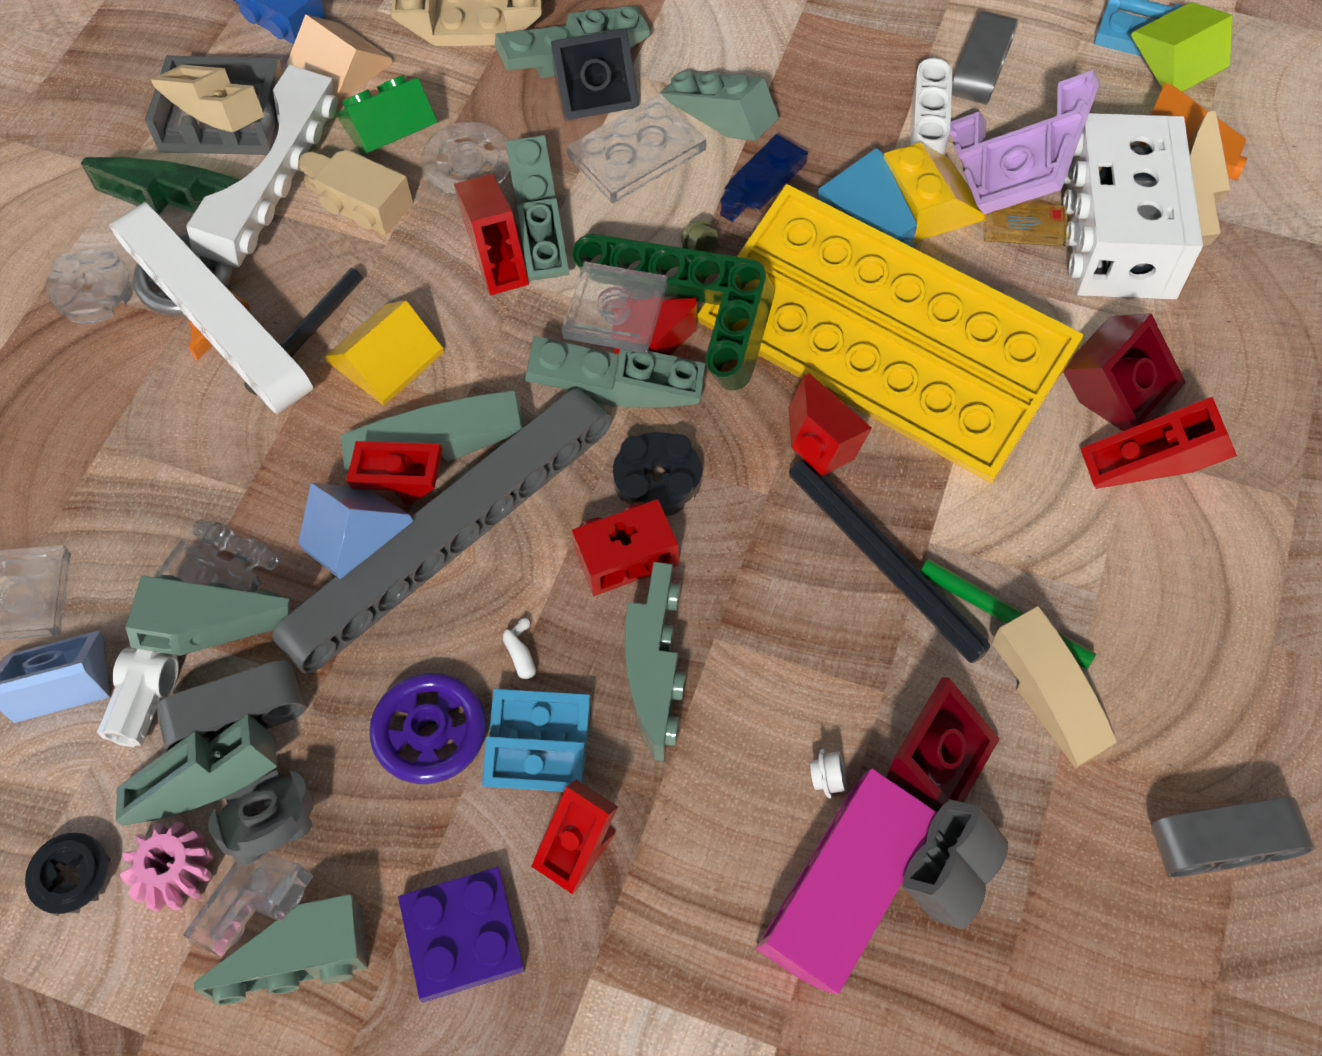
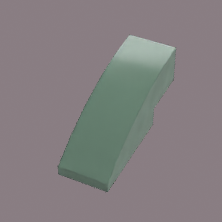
(197, 773)

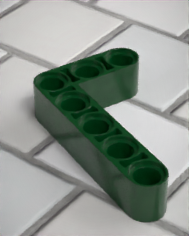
(689, 283)

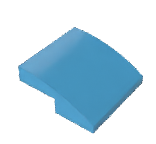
(536, 740)

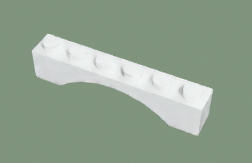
(231, 219)

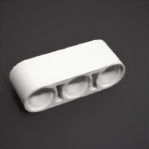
(932, 104)

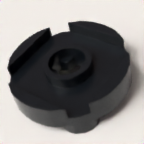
(659, 450)

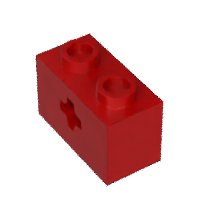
(609, 562)

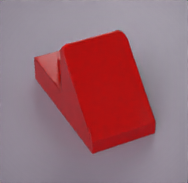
(396, 467)
(575, 836)

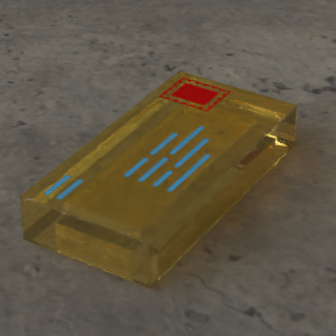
(1027, 225)

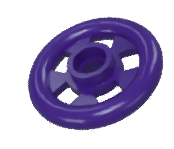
(404, 698)

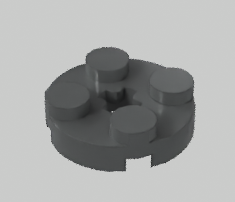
(246, 833)

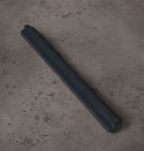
(891, 562)

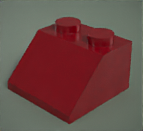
(1125, 371)

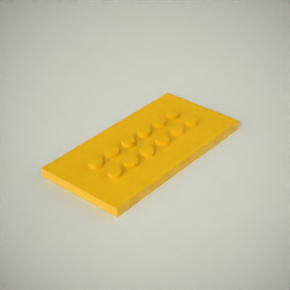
(902, 333)

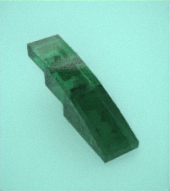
(154, 181)

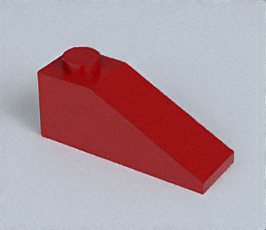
(1161, 447)

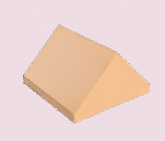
(337, 53)

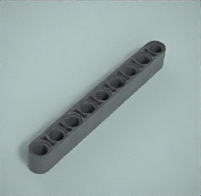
(441, 531)

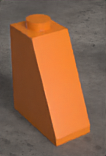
(1176, 103)

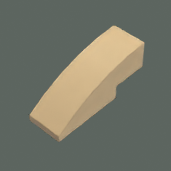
(210, 96)
(1209, 175)
(1054, 686)

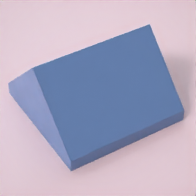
(347, 525)

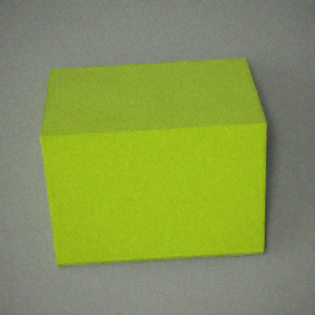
(1186, 45)

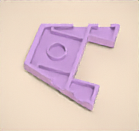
(1028, 159)

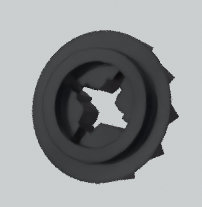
(44, 877)

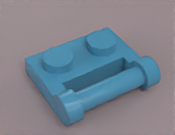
(1119, 25)

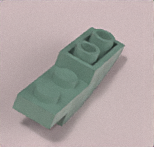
(533, 47)
(537, 208)
(619, 378)
(652, 665)

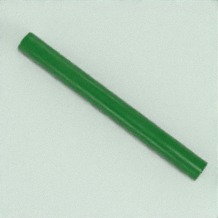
(993, 605)

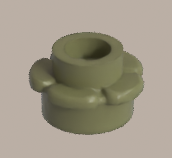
(700, 236)

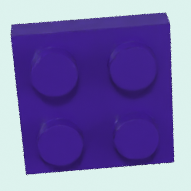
(460, 934)

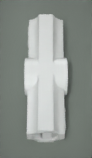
(139, 683)

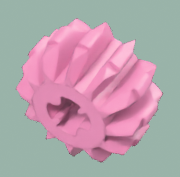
(152, 855)

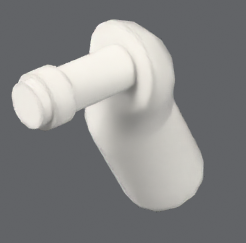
(519, 651)

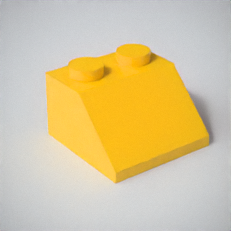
(932, 190)

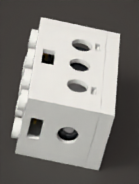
(1132, 208)

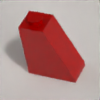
(492, 233)

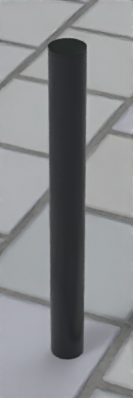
(319, 314)

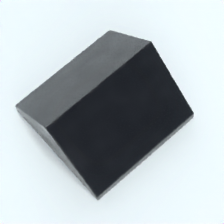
(594, 74)

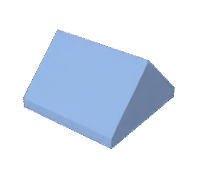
(53, 677)

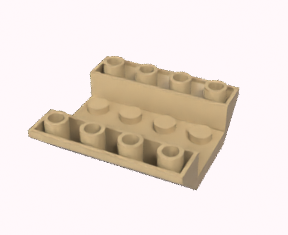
(464, 20)

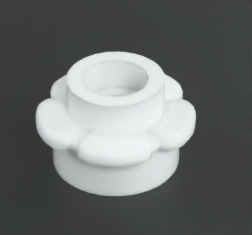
(829, 773)

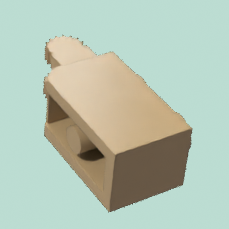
(357, 188)

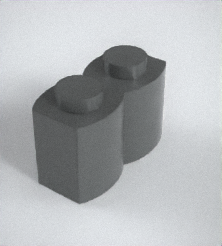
(956, 864)

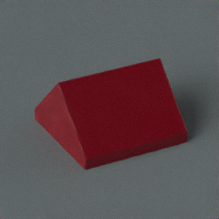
(943, 749)

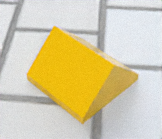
(386, 351)

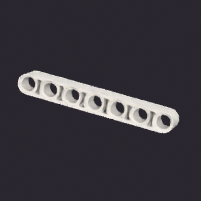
(212, 308)

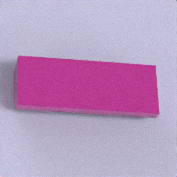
(847, 883)

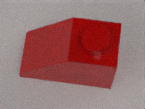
(824, 427)

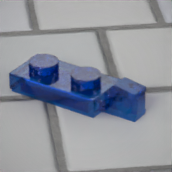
(762, 177)

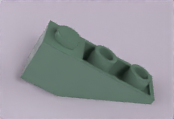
(729, 104)
(191, 617)
(311, 943)

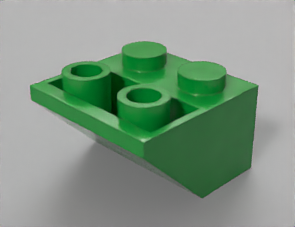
(388, 116)

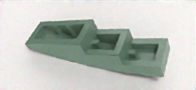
(457, 425)

